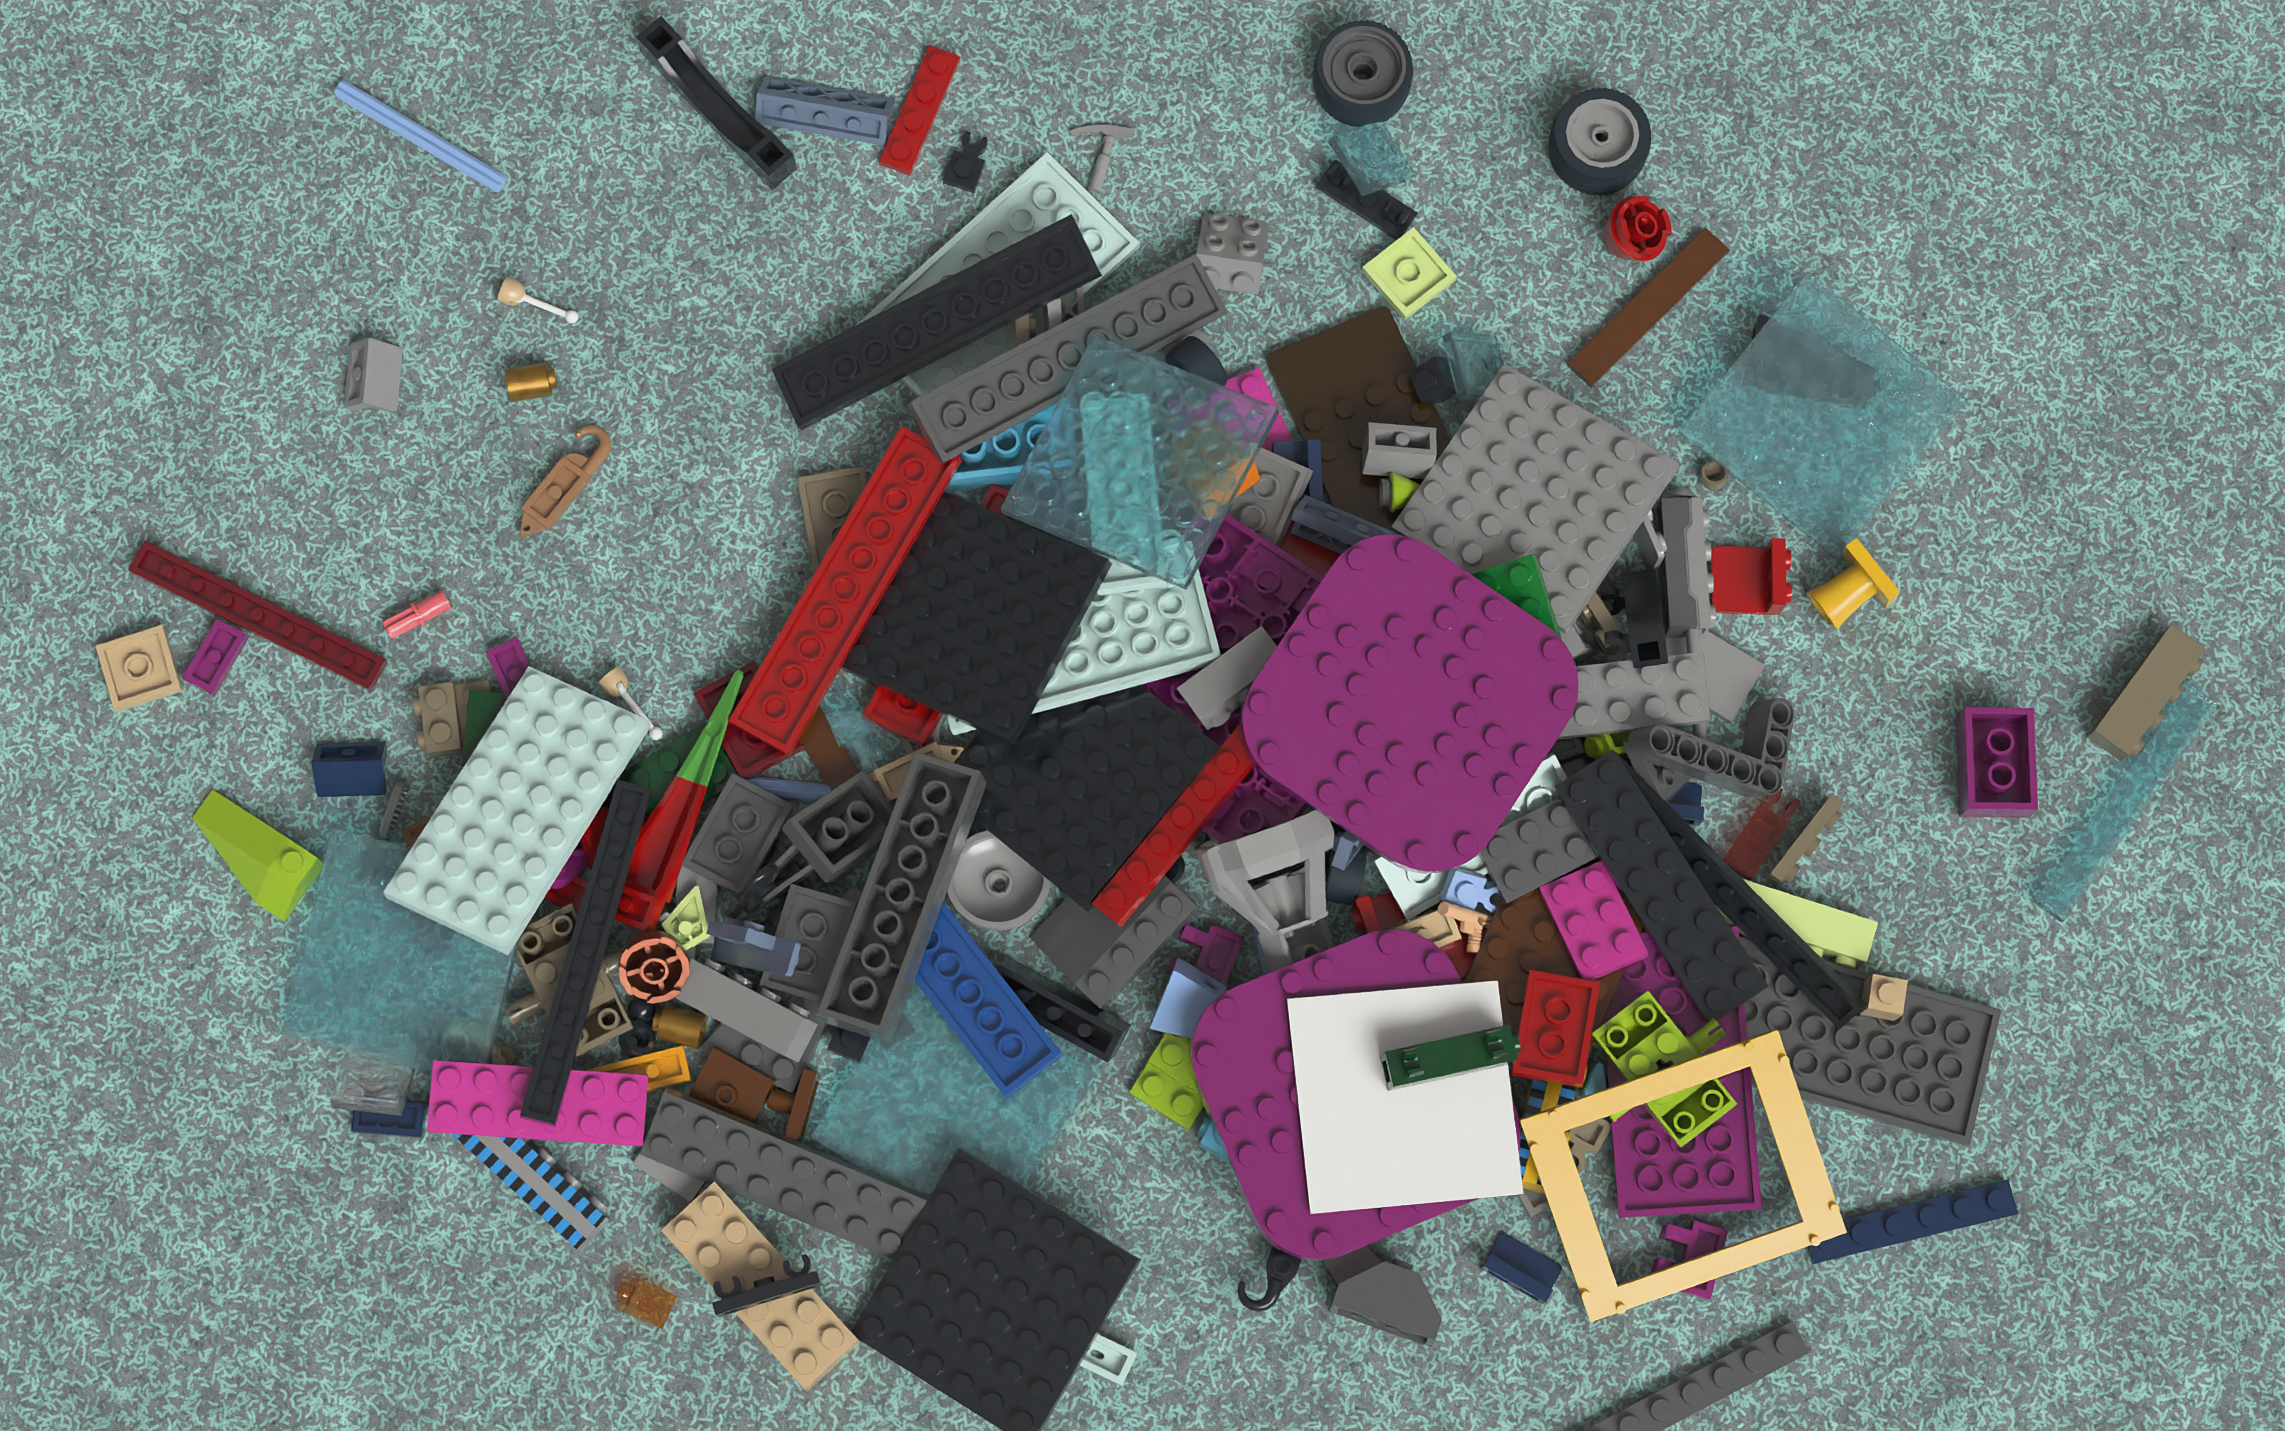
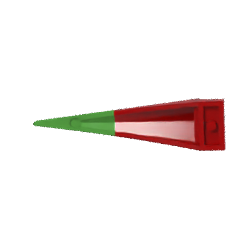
(671, 824)

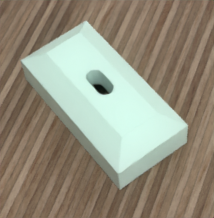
(1115, 1363)

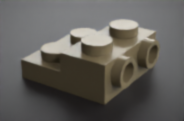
(444, 716)

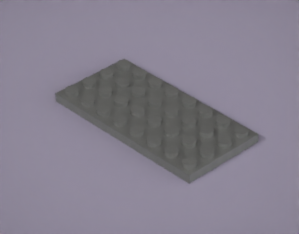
(1904, 1072)

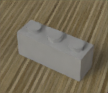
(1224, 682)

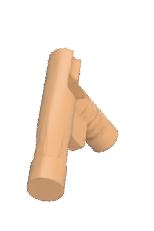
(1471, 923)

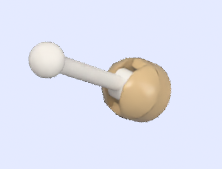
(513, 293)
(616, 684)

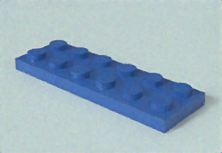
(982, 1008)

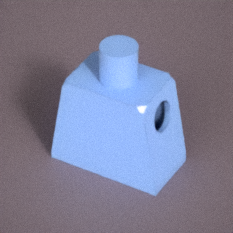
(1185, 1000)

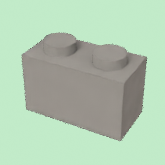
(1398, 449)

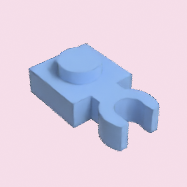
(1468, 888)

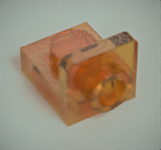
(644, 1301)

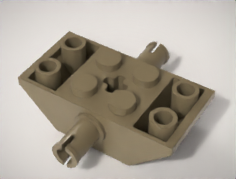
(543, 955)

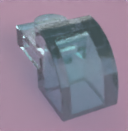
(856, 728)

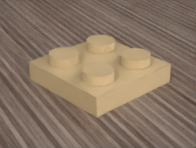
(139, 668)

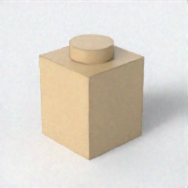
(1884, 997)

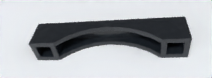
(744, 134)

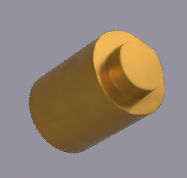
(530, 381)
(680, 1026)

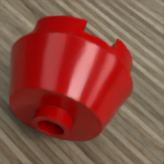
(1637, 229)

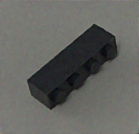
(1066, 1012)

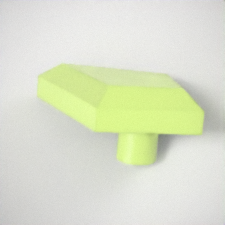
(688, 921)

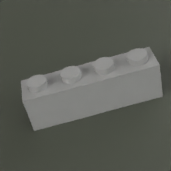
(747, 1010)

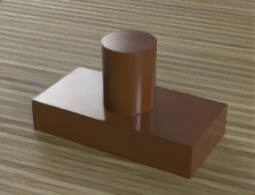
(797, 1105)

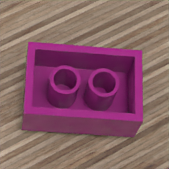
(1996, 762)

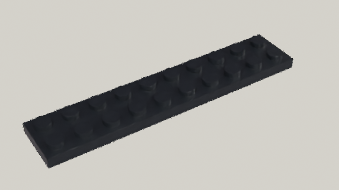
(936, 322)

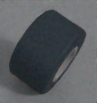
(1197, 358)
(1345, 885)

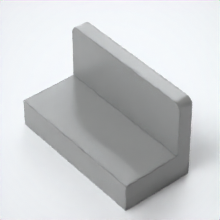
(373, 375)

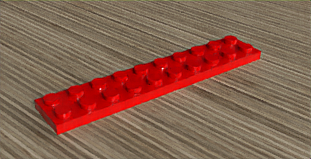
(844, 592)

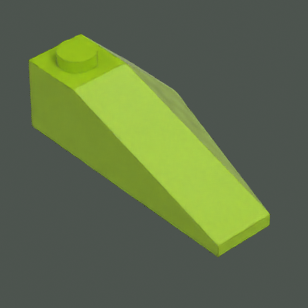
(262, 859)

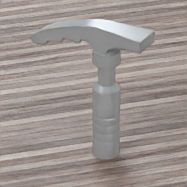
(1103, 159)

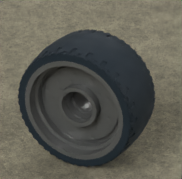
(1366, 50)

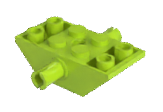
(1647, 1035)

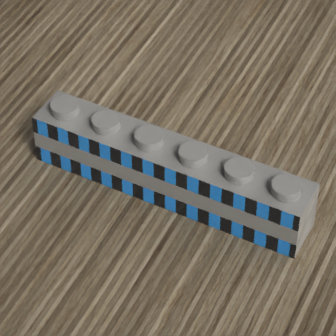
(540, 1185)

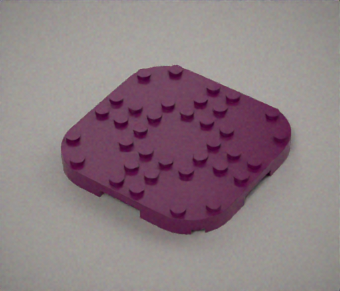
(1409, 704)
(1249, 1088)

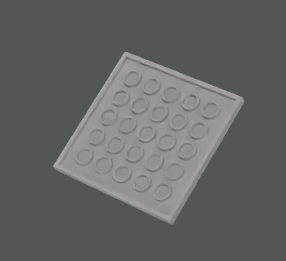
(1538, 481)

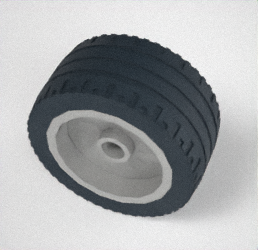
(1599, 141)

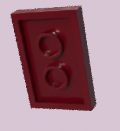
(745, 751)

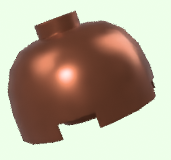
(653, 966)

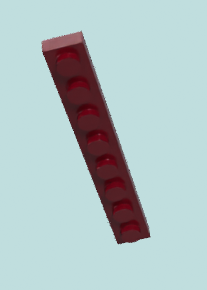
(258, 616)

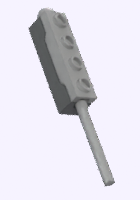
(1685, 573)

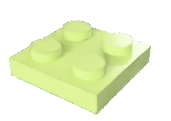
(1409, 273)

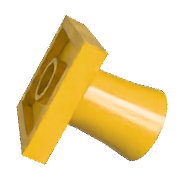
(1853, 587)

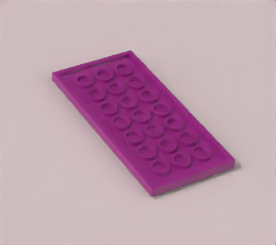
(1719, 1164)

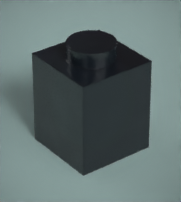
(1433, 380)

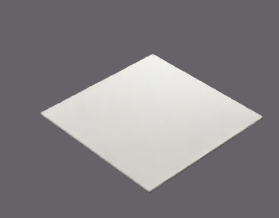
(1409, 1142)

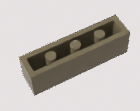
(2146, 693)

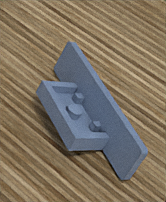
(748, 947)

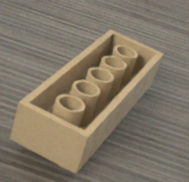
(727, 1244)

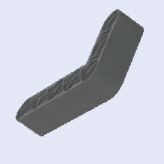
(1750, 773)

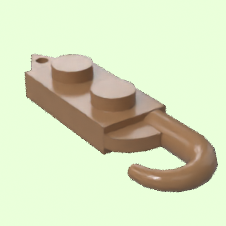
(563, 484)

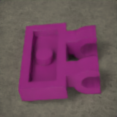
(1217, 951)
(1698, 1241)

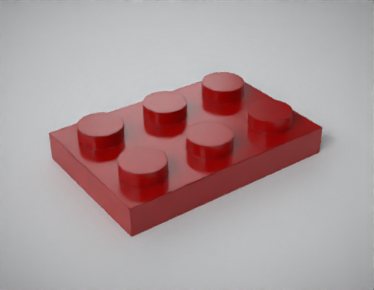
(1556, 1028)

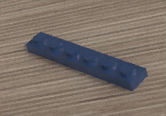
(1918, 1221)

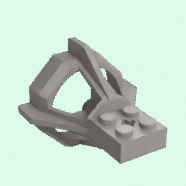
(1287, 906)

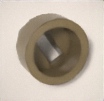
(1710, 471)

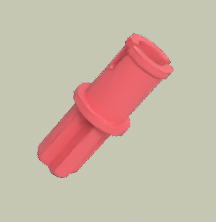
(416, 614)

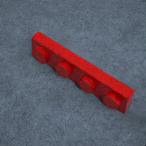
(919, 110)

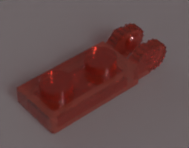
(1759, 837)

